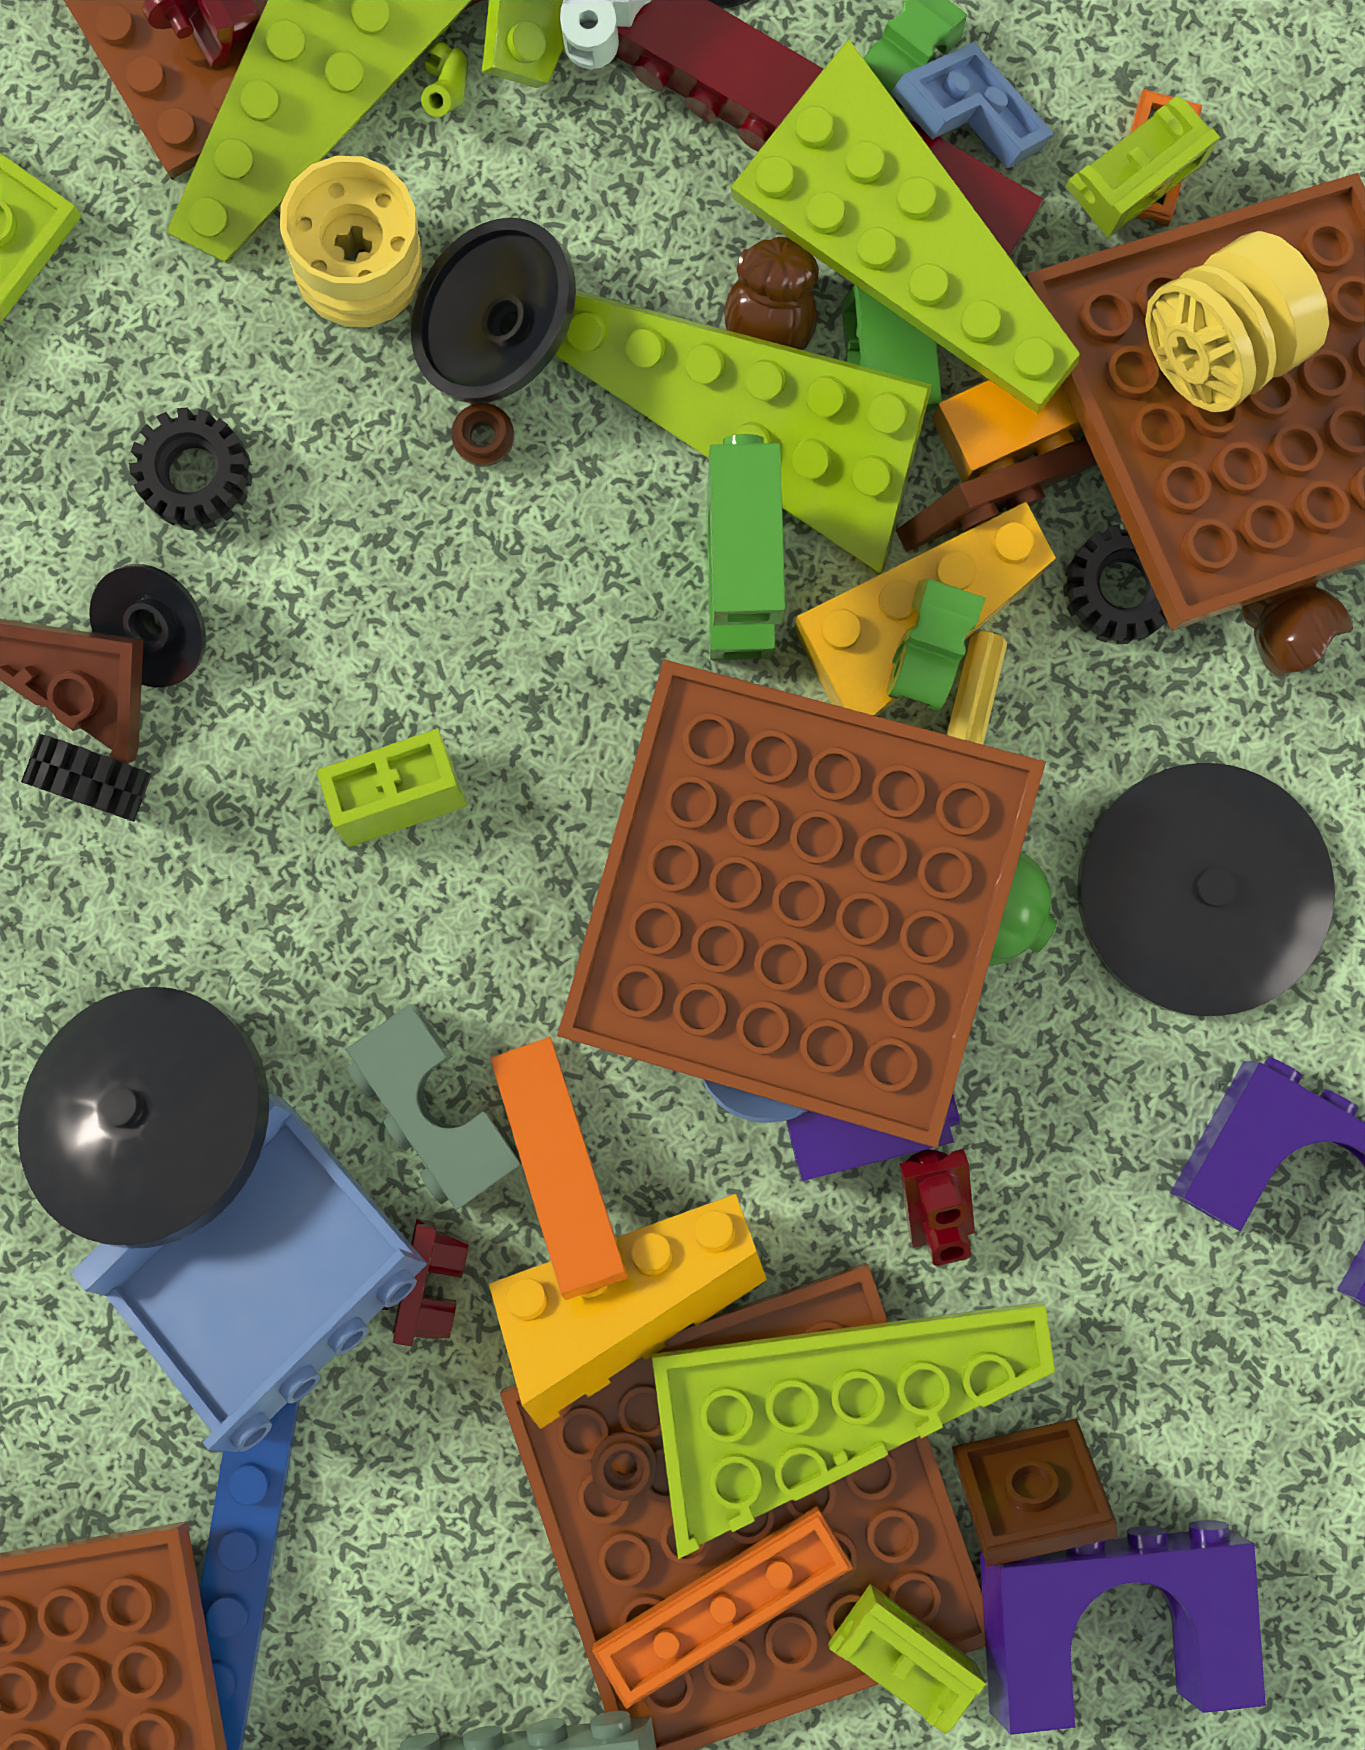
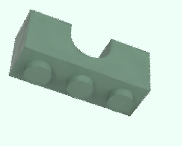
(395, 1066)

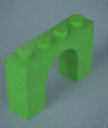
(744, 547)

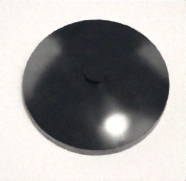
(1206, 889)
(143, 1118)

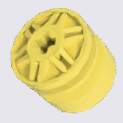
(344, 208)
(1237, 321)

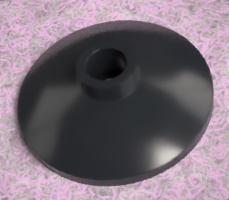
(126, 607)

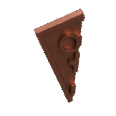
(982, 497)
(80, 677)

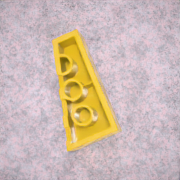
(858, 631)
(677, 1277)

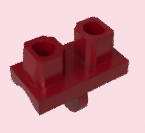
(213, 23)
(939, 1204)
(425, 1314)

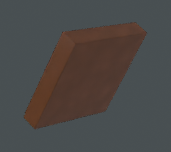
(1033, 1492)

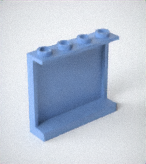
(264, 1288)

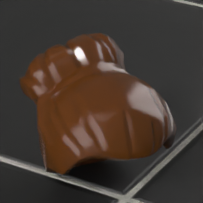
(774, 294)
(1296, 627)

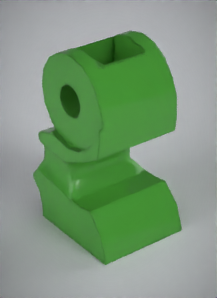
(913, 37)
(935, 645)

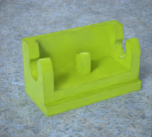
(1143, 166)
(391, 788)
(908, 1659)

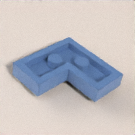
(972, 90)

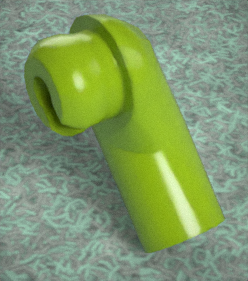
(449, 90)

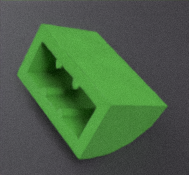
(888, 343)

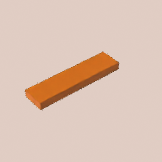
(558, 1169)
(721, 1607)

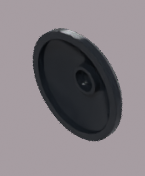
(474, 295)

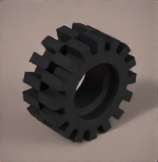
(166, 443)
(1089, 602)
(86, 777)

